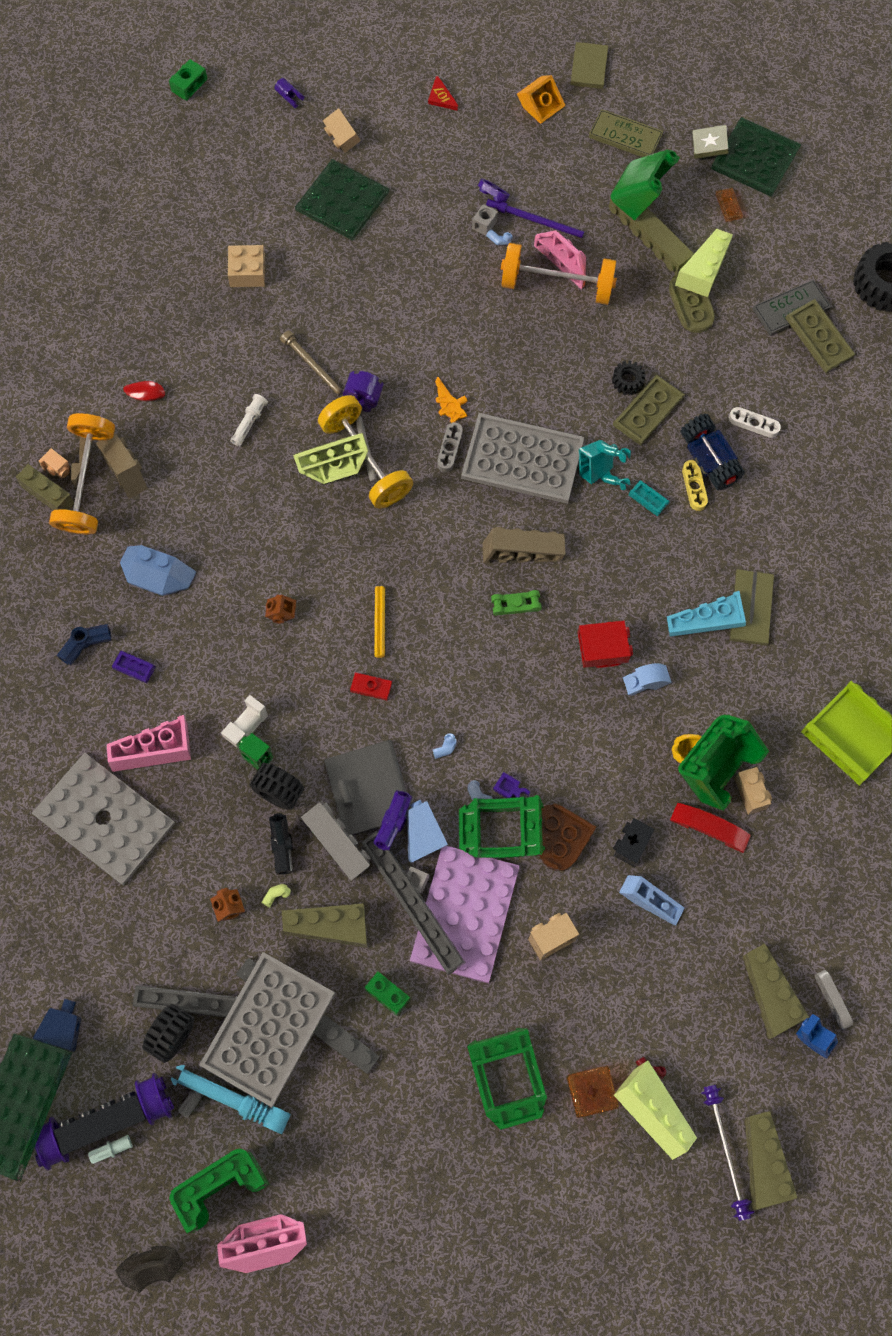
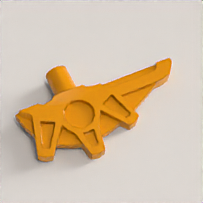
(449, 405)

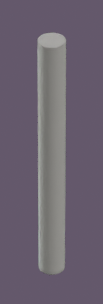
(371, 472)

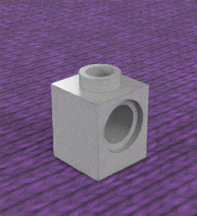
(484, 219)

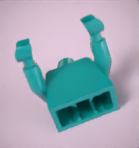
(597, 461)

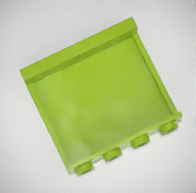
(853, 732)

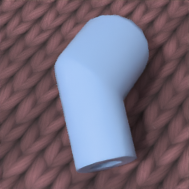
(499, 240)
(447, 747)

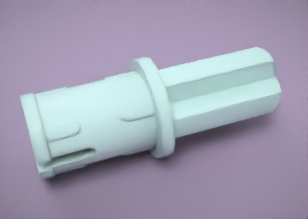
(110, 1149)

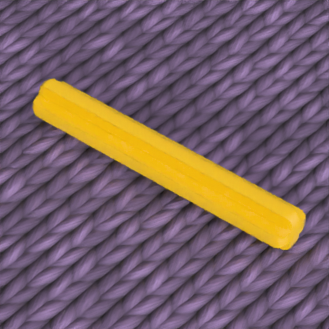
(379, 648)

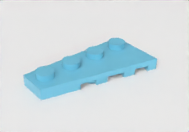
(718, 615)

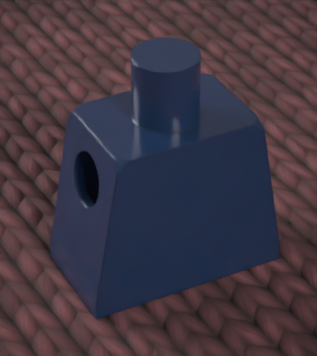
(60, 1027)

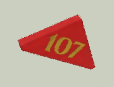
(441, 96)

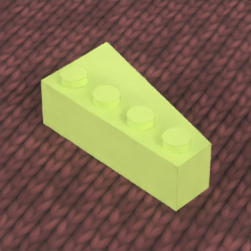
(704, 265)
(655, 1110)

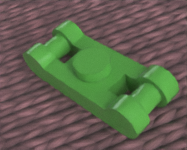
(516, 603)

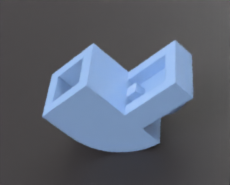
(647, 677)

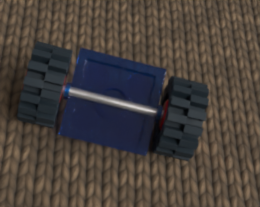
(712, 452)

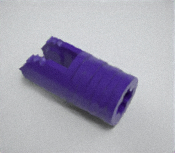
(287, 91)

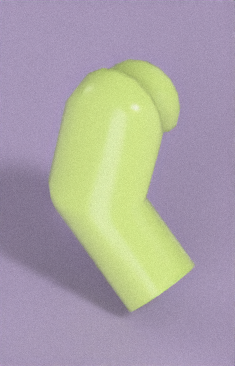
(276, 891)

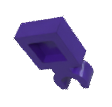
(508, 787)

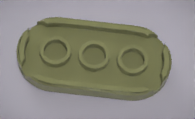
(692, 308)

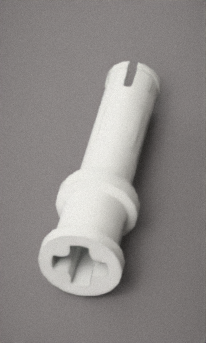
(252, 413)

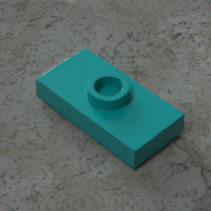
(648, 498)

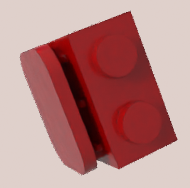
(604, 644)

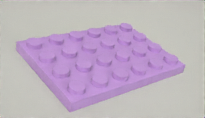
(471, 905)

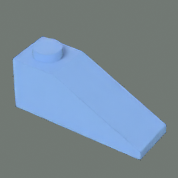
(651, 898)

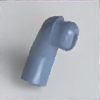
(475, 791)

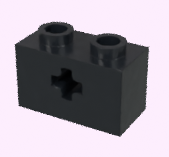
(641, 834)

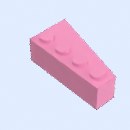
(151, 747)

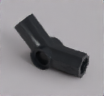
(281, 844)

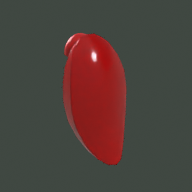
(144, 391)

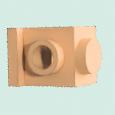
(55, 464)

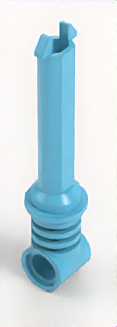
(247, 1106)

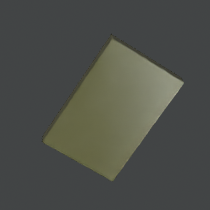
(589, 65)

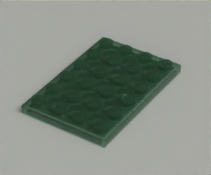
(27, 1089)

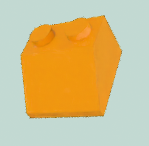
(541, 98)

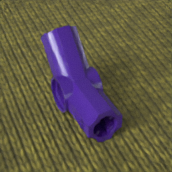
(393, 820)

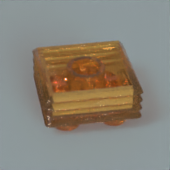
(599, 1079)

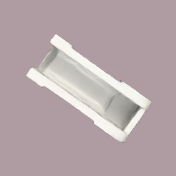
(246, 723)

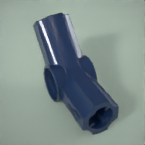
(73, 647)

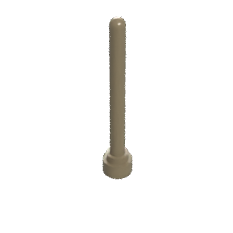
(289, 339)

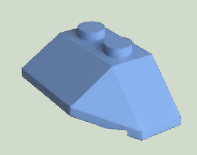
(155, 570)

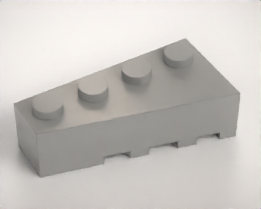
(336, 840)

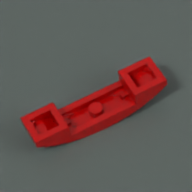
(711, 825)

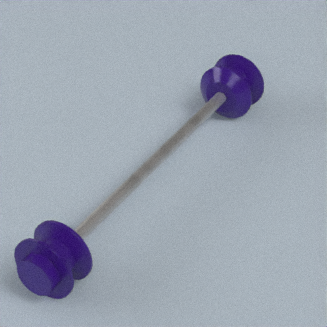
(741, 1205)

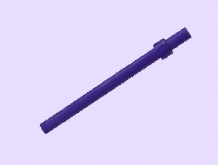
(503, 207)

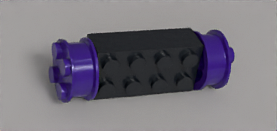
(60, 1139)

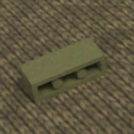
(44, 489)

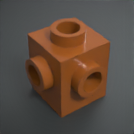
(280, 608)
(227, 904)

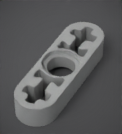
(448, 440)
(835, 1001)

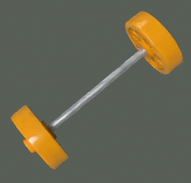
(511, 268)

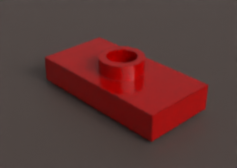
(371, 686)

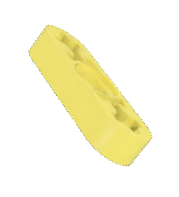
(697, 477)

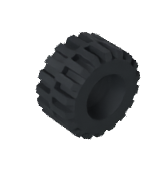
(276, 786)
(168, 1033)

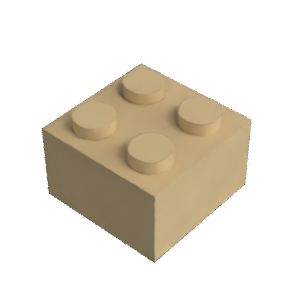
(246, 266)
(553, 936)

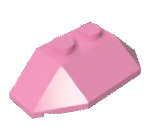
(562, 254)
(262, 1244)

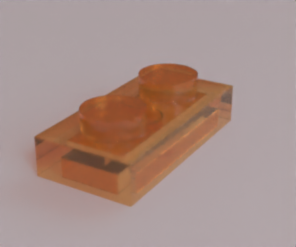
(729, 204)

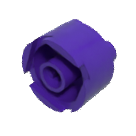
(364, 388)

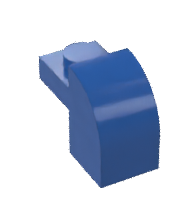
(817, 1037)

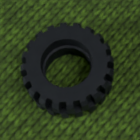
(868, 283)

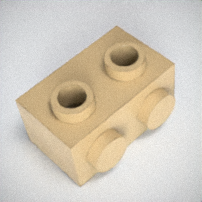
(341, 130)
(752, 790)

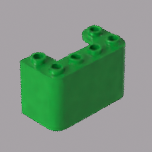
(719, 756)
(189, 1196)

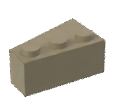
(122, 465)

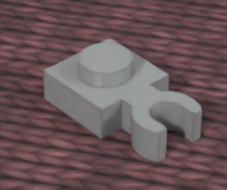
(418, 878)

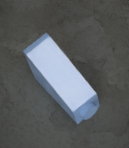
(422, 831)

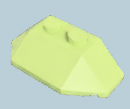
(333, 459)

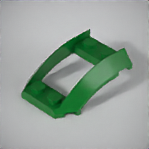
(530, 823)
(502, 1047)

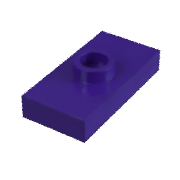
(133, 667)

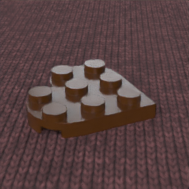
(563, 837)

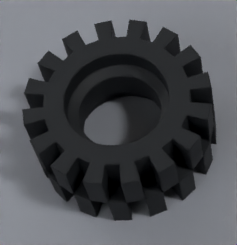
(629, 368)

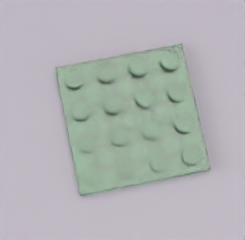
(756, 157)
(342, 199)

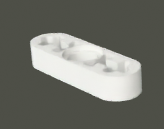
(760, 418)

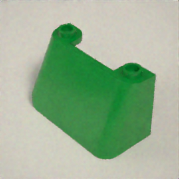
(641, 182)

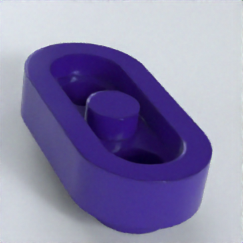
(489, 188)

